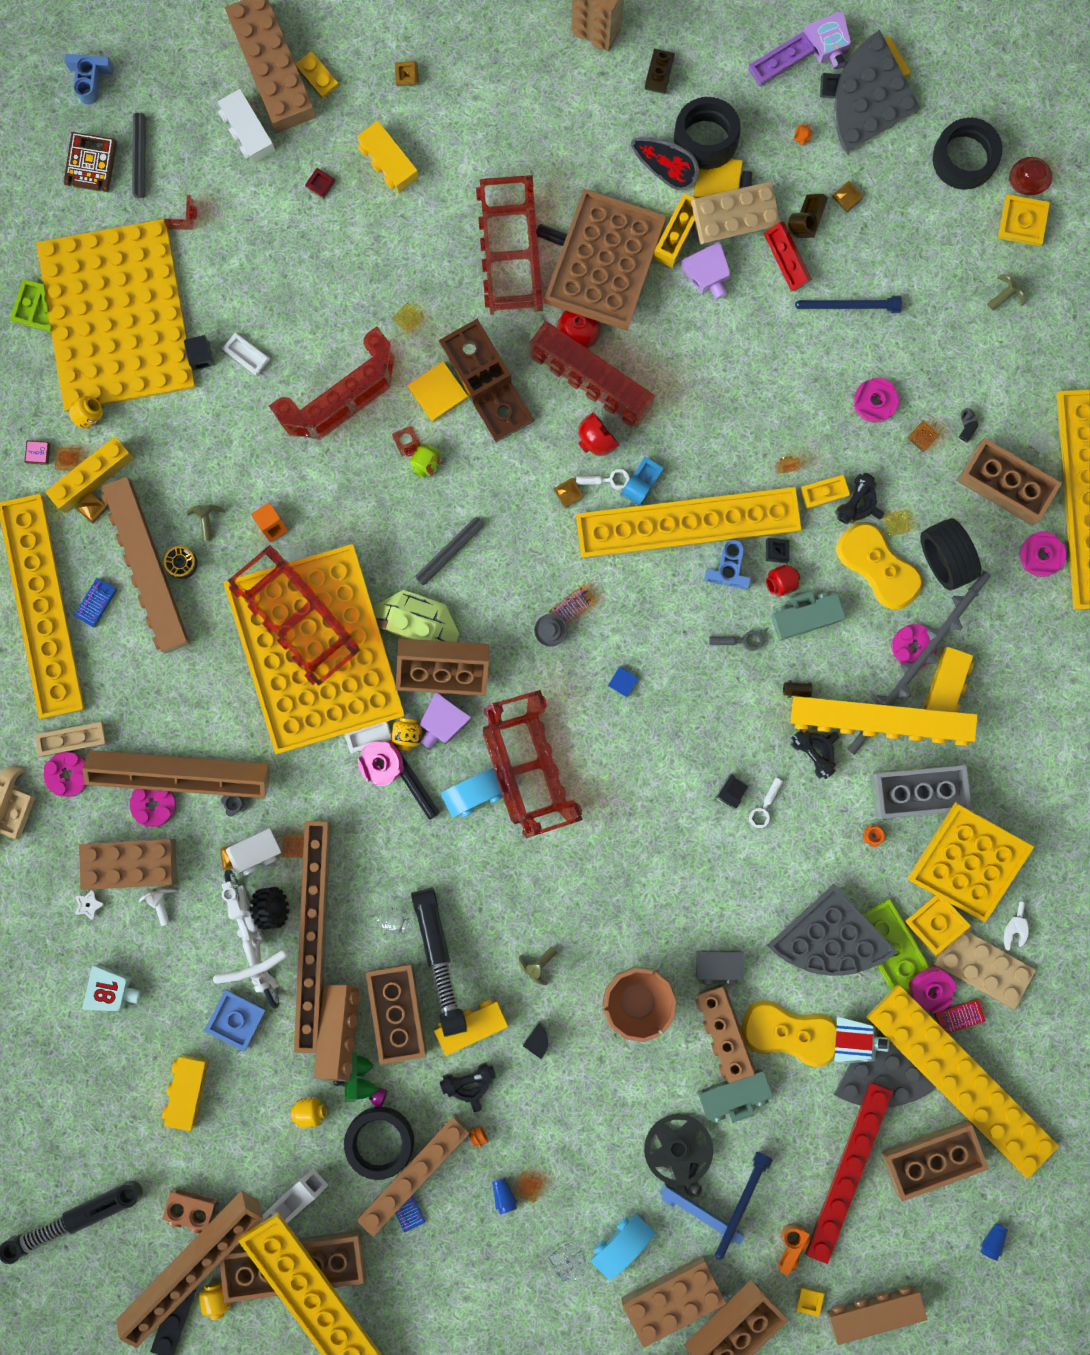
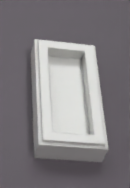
(246, 354)
(358, 739)

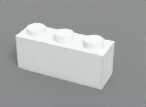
(245, 127)

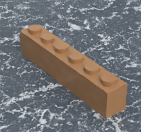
(413, 1175)

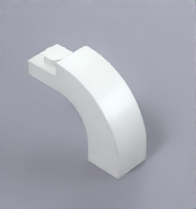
(297, 1197)

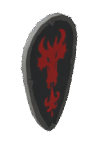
(667, 161)

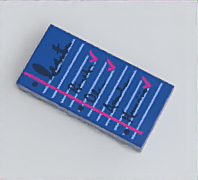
(95, 602)
(410, 1215)

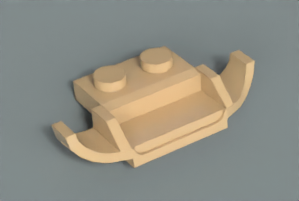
(14, 804)

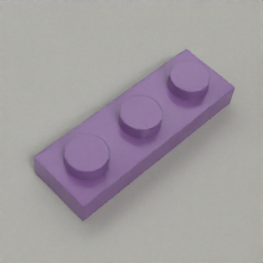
(781, 58)

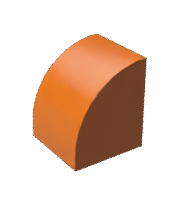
(269, 522)

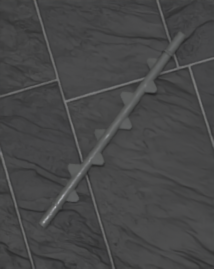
(927, 654)

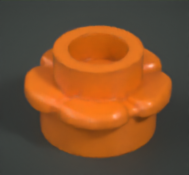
(803, 134)
(880, 836)
(478, 1136)

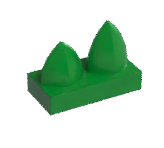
(359, 1088)

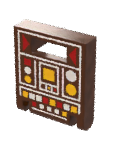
(90, 165)

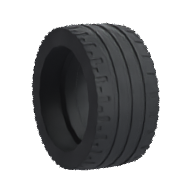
(710, 110)
(981, 132)
(950, 554)
(375, 1171)

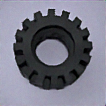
(269, 908)

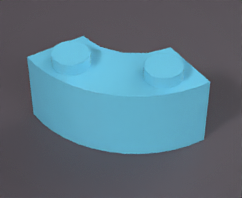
(472, 792)
(622, 1247)

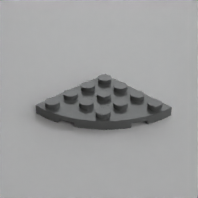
(871, 93)
(832, 938)
(888, 1070)

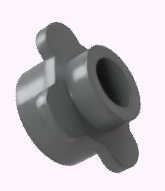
(230, 809)

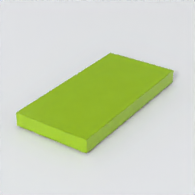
(909, 959)

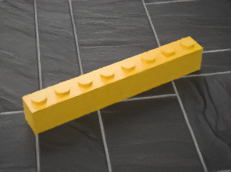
(884, 719)

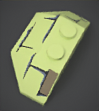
(415, 618)

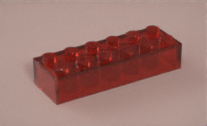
(591, 374)

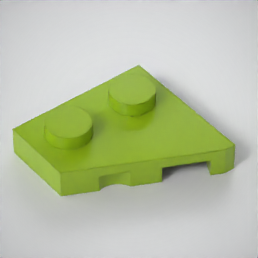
(31, 307)

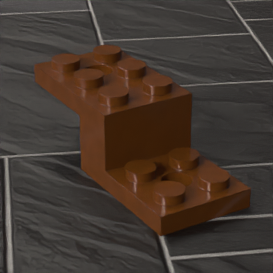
(486, 380)

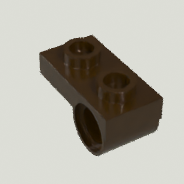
(659, 71)
(807, 221)

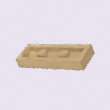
(70, 739)

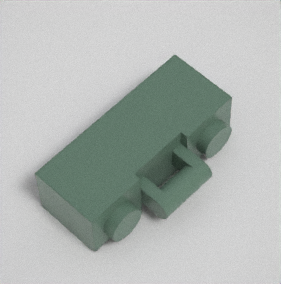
(796, 620)
(726, 1096)

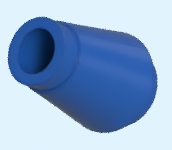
(504, 1198)
(994, 1242)

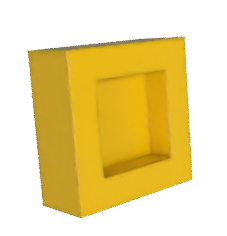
(809, 1301)

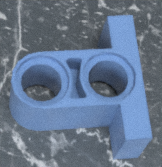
(89, 80)
(733, 563)

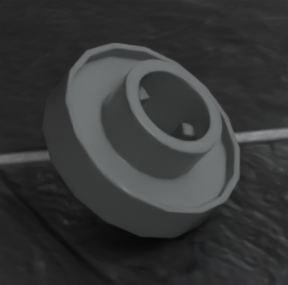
(550, 630)

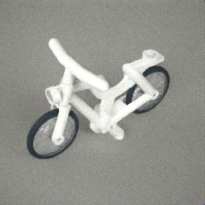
(258, 970)

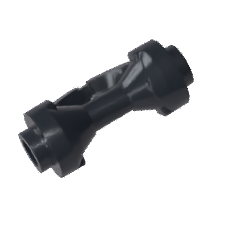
(864, 486)
(823, 765)
(453, 1085)

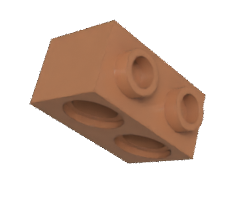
(190, 1203)

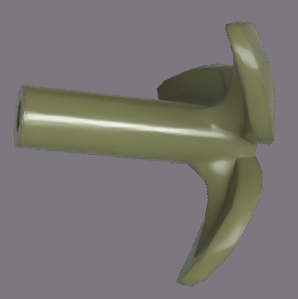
(1013, 288)
(202, 512)
(534, 970)

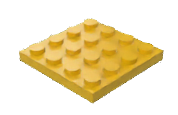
(970, 862)

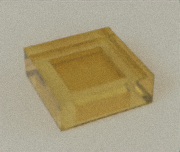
(407, 318)
(896, 523)

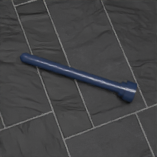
(892, 304)
(760, 1164)

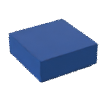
(623, 681)

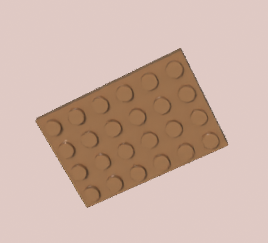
(605, 259)

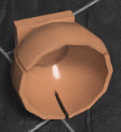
(639, 1004)

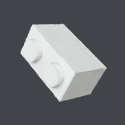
(253, 851)

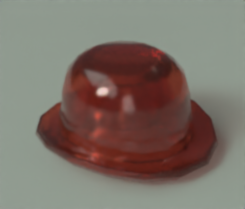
(1030, 176)

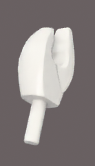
(1016, 925)

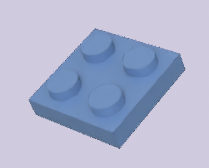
(235, 1020)

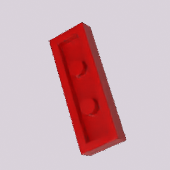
(787, 256)

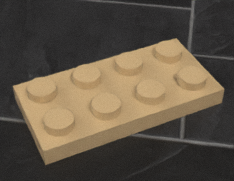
(735, 212)
(986, 969)

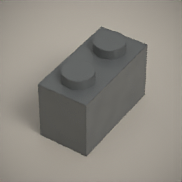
(720, 966)

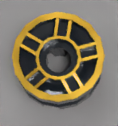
(176, 554)

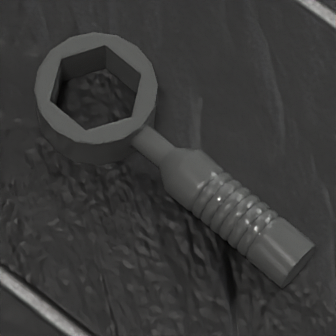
(731, 640)

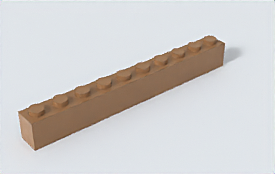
(312, 935)

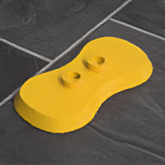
(891, 578)
(774, 1029)

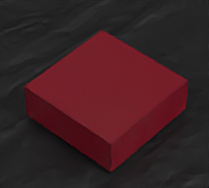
(320, 183)

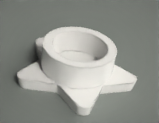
(94, 904)

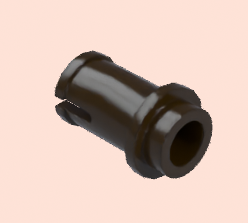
(797, 689)

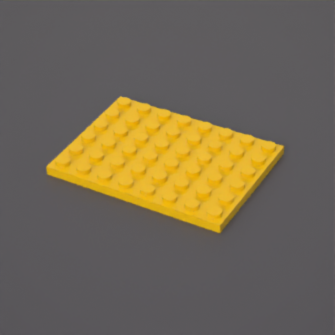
(115, 314)
(352, 697)

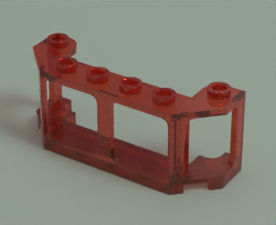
(528, 209)
(344, 397)
(313, 603)
(506, 773)

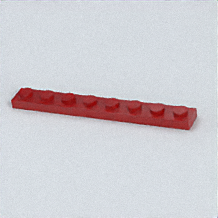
(848, 1172)

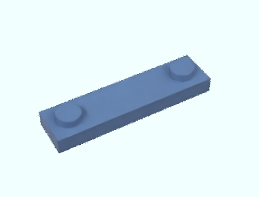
(674, 1197)

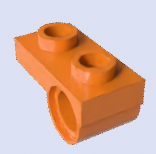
(790, 1257)

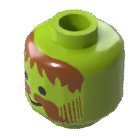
(425, 461)

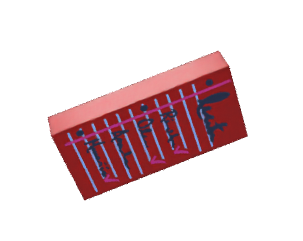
(960, 1016)

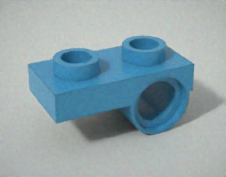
(642, 481)

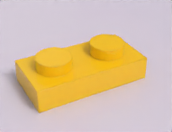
(316, 74)
(825, 491)

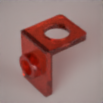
(185, 224)
(408, 449)

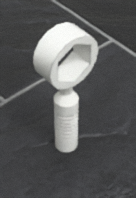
(598, 480)
(769, 798)

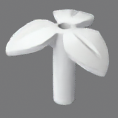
(154, 899)

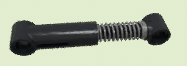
(438, 958)
(72, 1221)

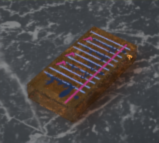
(574, 604)

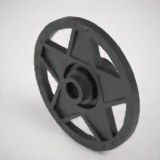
(678, 1149)

